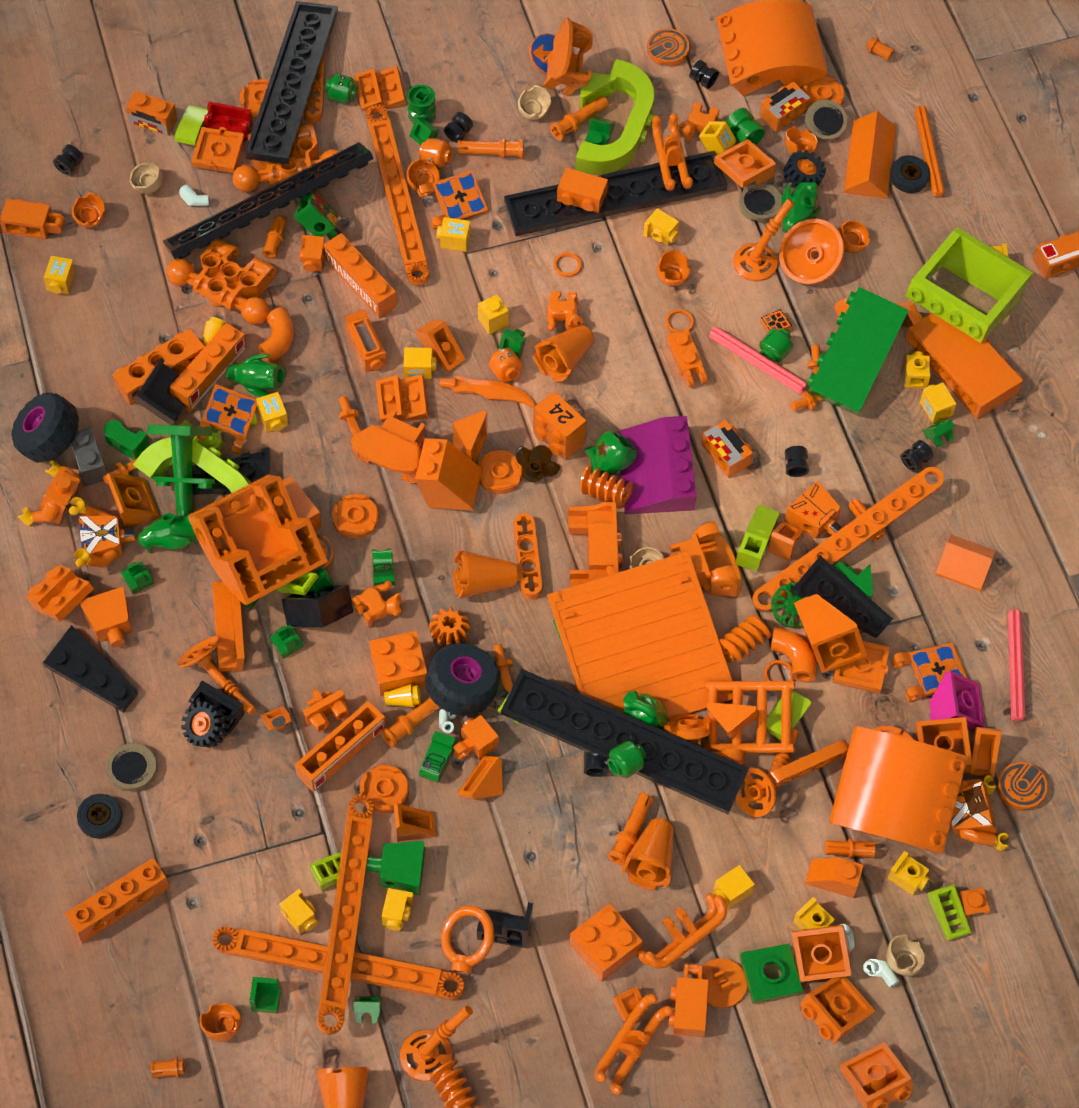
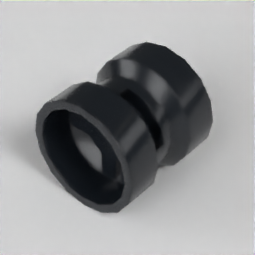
(704, 74)
(458, 127)
(68, 159)
(917, 455)
(796, 461)

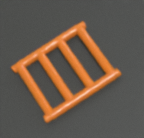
(761, 688)

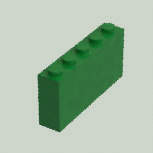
(856, 350)

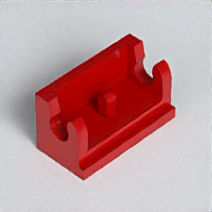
(230, 117)

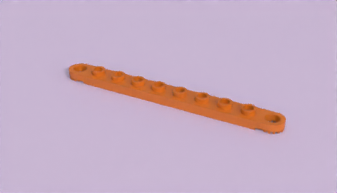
(397, 195)
(855, 532)
(345, 915)
(312, 958)

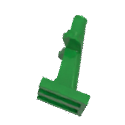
(182, 463)

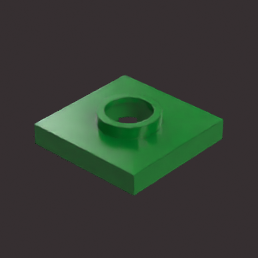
(766, 989)

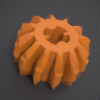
(449, 626)

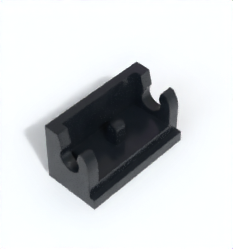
(208, 693)

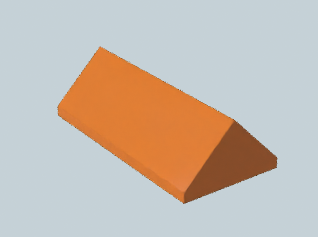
(870, 156)

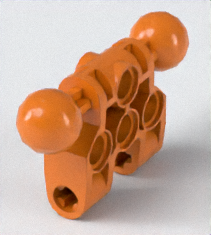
(305, 154)
(226, 282)

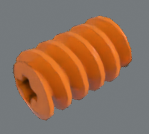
(604, 489)
(743, 637)
(452, 1087)

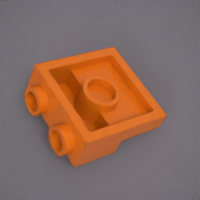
(746, 164)
(58, 593)
(836, 1008)
(877, 1077)

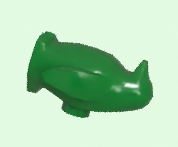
(805, 200)
(257, 374)
(168, 533)

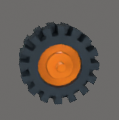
(804, 168)
(205, 724)

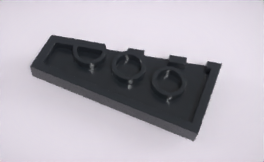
(251, 465)
(843, 595)
(85, 667)

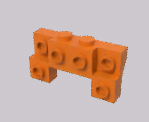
(601, 529)

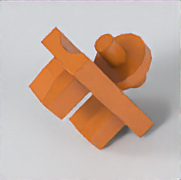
(323, 705)

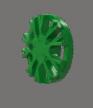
(788, 606)

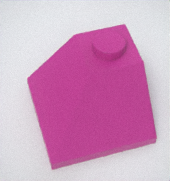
(956, 699)

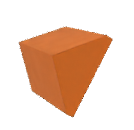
(470, 434)
(132, 499)
(965, 562)
(822, 953)

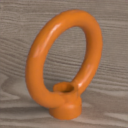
(464, 963)

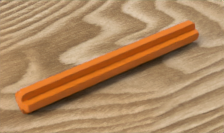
(929, 151)

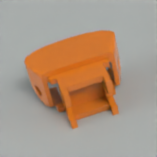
(564, 65)
(391, 446)
(712, 561)

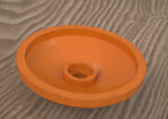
(801, 245)

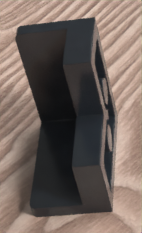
(153, 393)
(318, 607)
(509, 928)

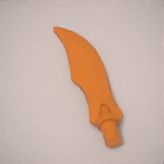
(489, 389)

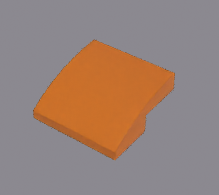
(380, 88)
(403, 395)

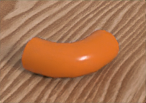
(281, 336)
(797, 651)

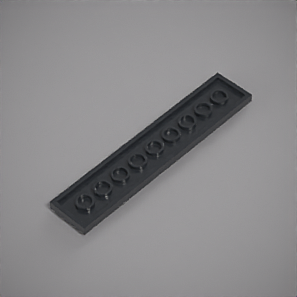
(291, 83)
(626, 192)
(263, 202)
(601, 728)

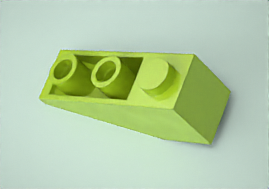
(756, 538)

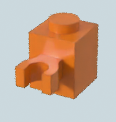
(476, 737)

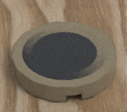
(826, 120)
(760, 202)
(131, 767)

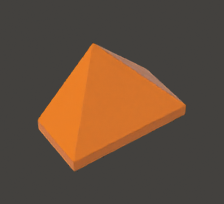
(484, 780)

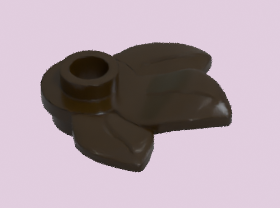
(536, 463)

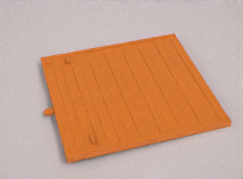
(642, 634)

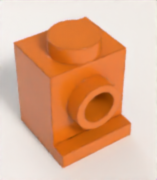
(312, 253)

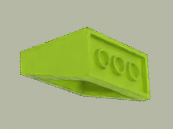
(980, 267)

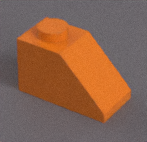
(444, 347)
(835, 875)

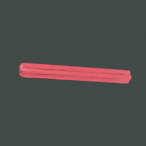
(758, 360)
(1016, 665)

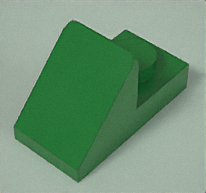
(599, 130)
(862, 581)

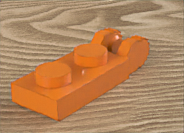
(686, 356)

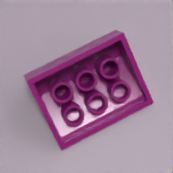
(663, 467)

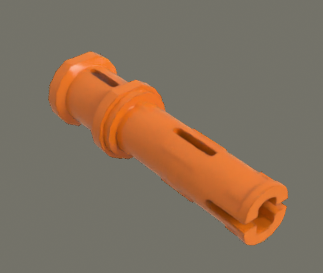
(573, 121)
(502, 148)
(405, 724)
(627, 838)

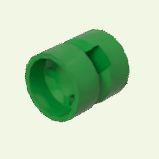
(421, 103)
(745, 127)

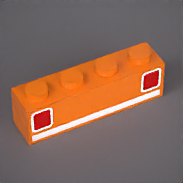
(1058, 255)
(208, 366)
(340, 746)

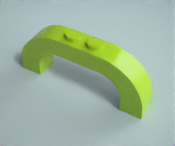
(612, 157)
(158, 459)

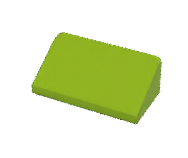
(798, 708)

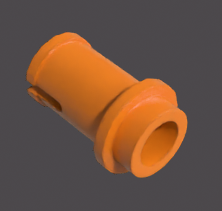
(879, 48)
(168, 1068)

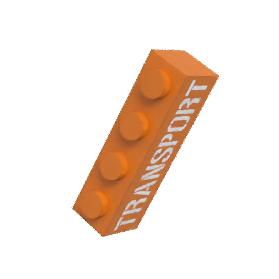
(360, 275)

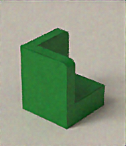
(265, 995)

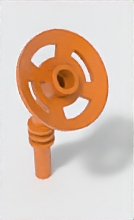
(756, 252)
(201, 655)
(760, 789)
(429, 1050)

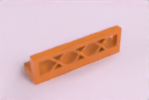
(228, 629)

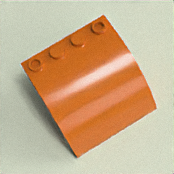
(770, 44)
(257, 539)
(898, 789)

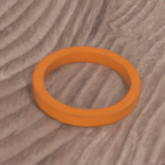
(567, 254)
(678, 311)
(774, 663)

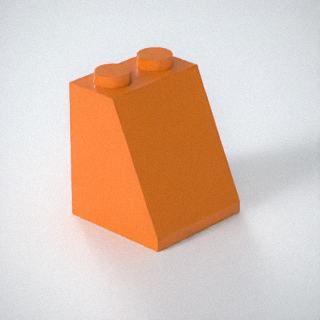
(447, 476)
(830, 633)

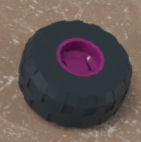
(45, 427)
(462, 679)

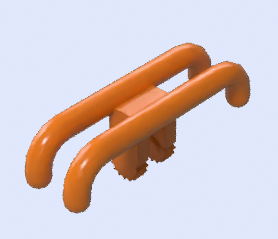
(670, 152)
(690, 937)
(630, 1042)

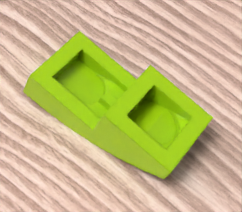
(190, 125)

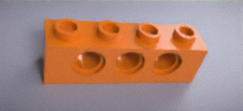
(184, 343)
(117, 900)

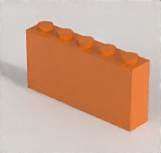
(965, 365)

